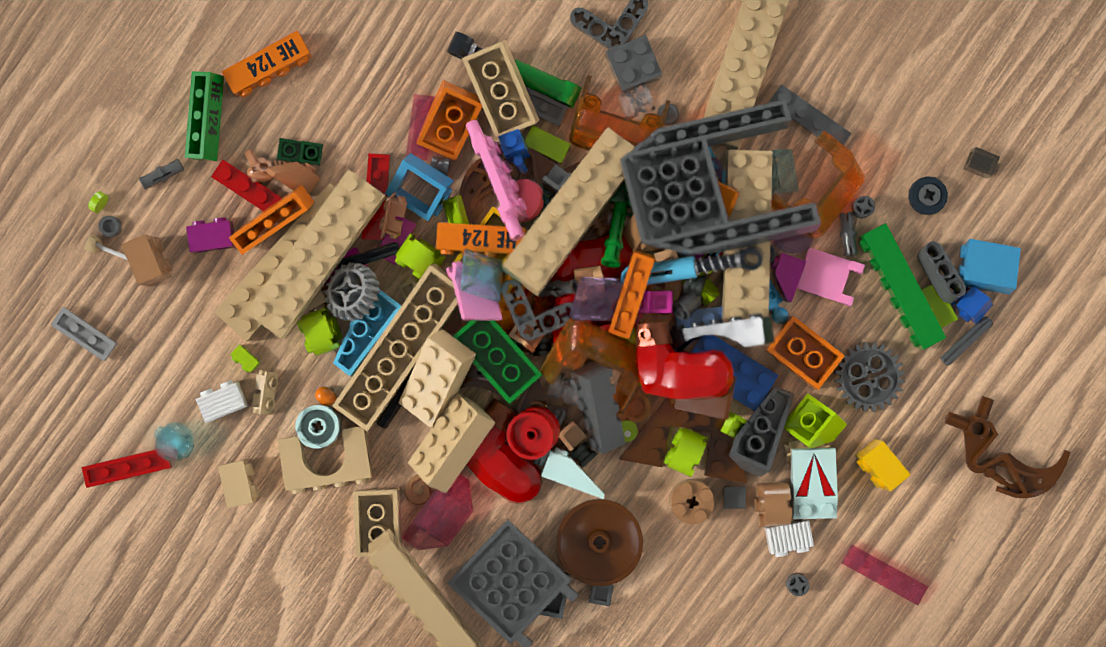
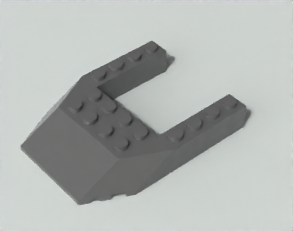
(678, 191)

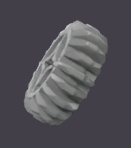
(357, 298)

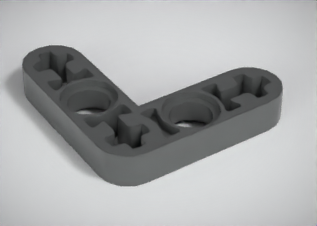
(616, 30)
(528, 317)

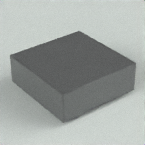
(734, 497)
(601, 595)

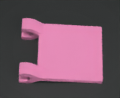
(827, 275)
(472, 306)

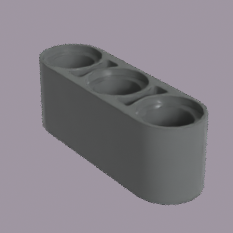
(941, 282)

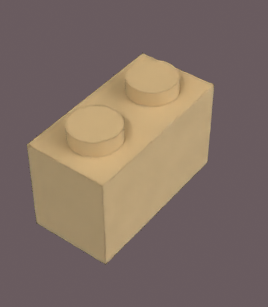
(238, 483)

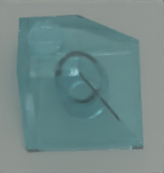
(482, 275)

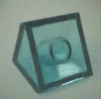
(783, 172)

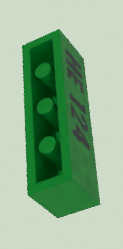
(204, 116)

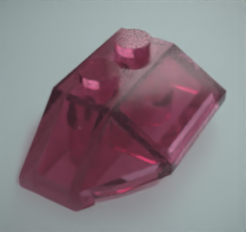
(441, 517)

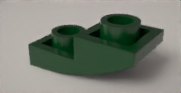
(299, 151)

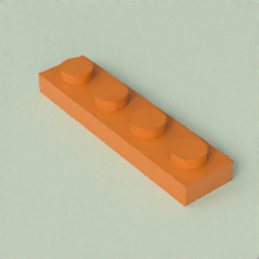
(631, 294)

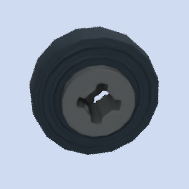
(920, 199)

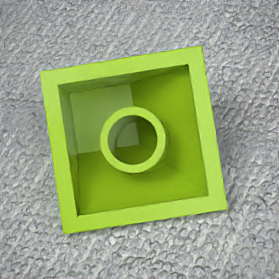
(814, 423)

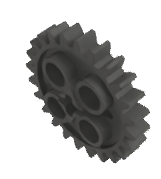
(876, 394)

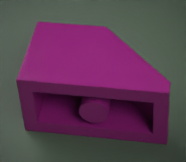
(787, 274)

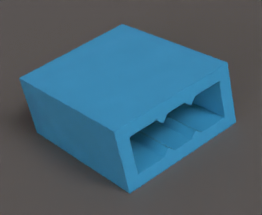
(989, 266)

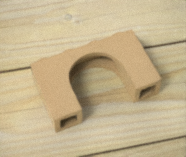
(299, 475)

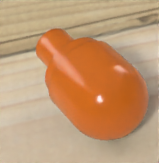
(325, 396)

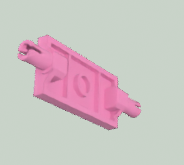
(512, 206)

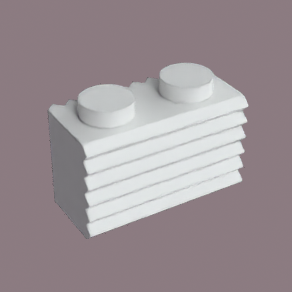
(221, 402)
(790, 537)

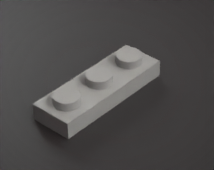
(84, 334)

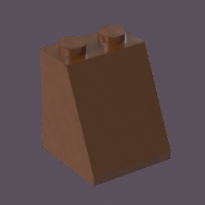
(712, 407)

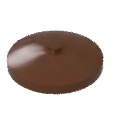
(599, 542)

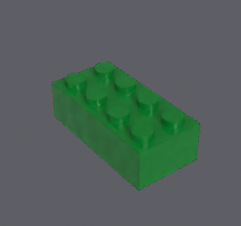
(498, 358)

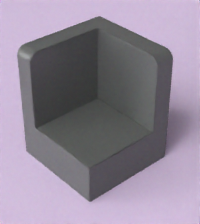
(556, 178)

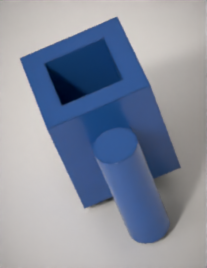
(515, 149)
(973, 305)

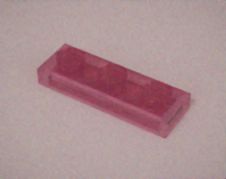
(420, 109)

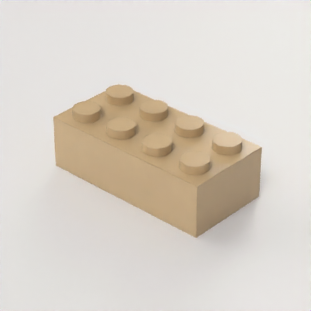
(500, 89)
(436, 377)
(451, 442)

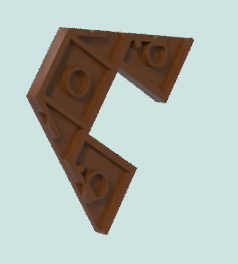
(651, 441)

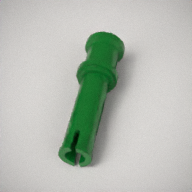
(613, 244)

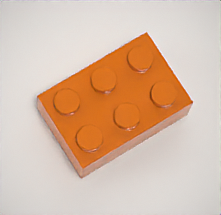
(804, 352)

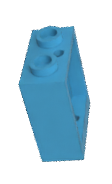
(428, 173)

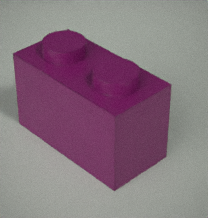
(210, 236)

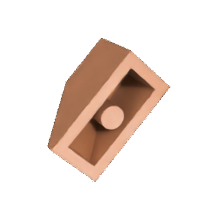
(295, 175)

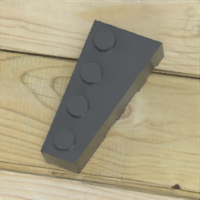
(598, 406)

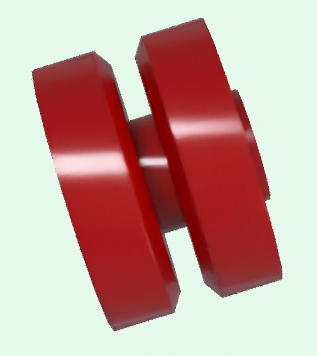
(533, 432)

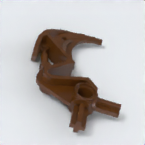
(474, 180)
(533, 395)
(977, 444)

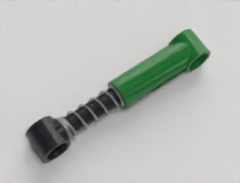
(533, 78)

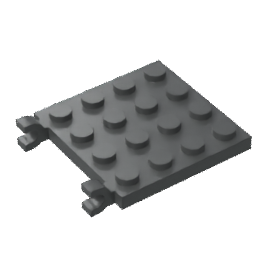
(510, 582)

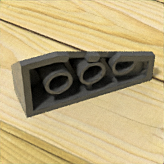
(759, 437)

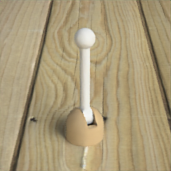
(95, 244)

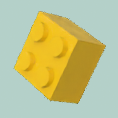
(882, 464)

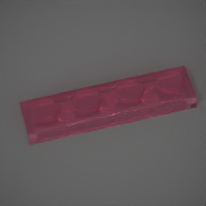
(884, 574)

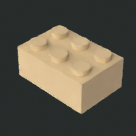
(374, 514)

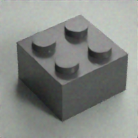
(633, 64)

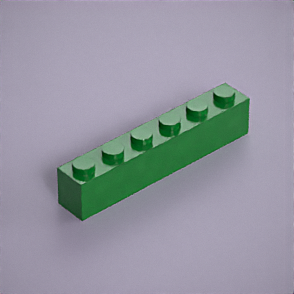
(902, 287)

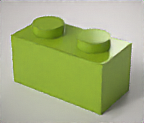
(245, 358)

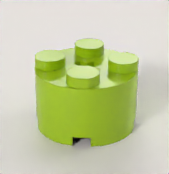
(418, 255)
(320, 331)
(686, 452)

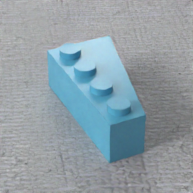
(365, 333)

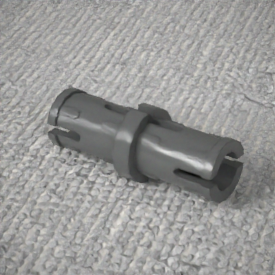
(161, 174)
(848, 233)
(567, 288)

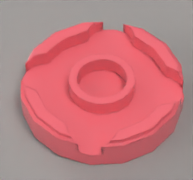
(532, 196)

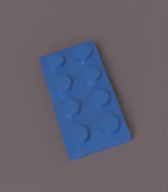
(752, 378)

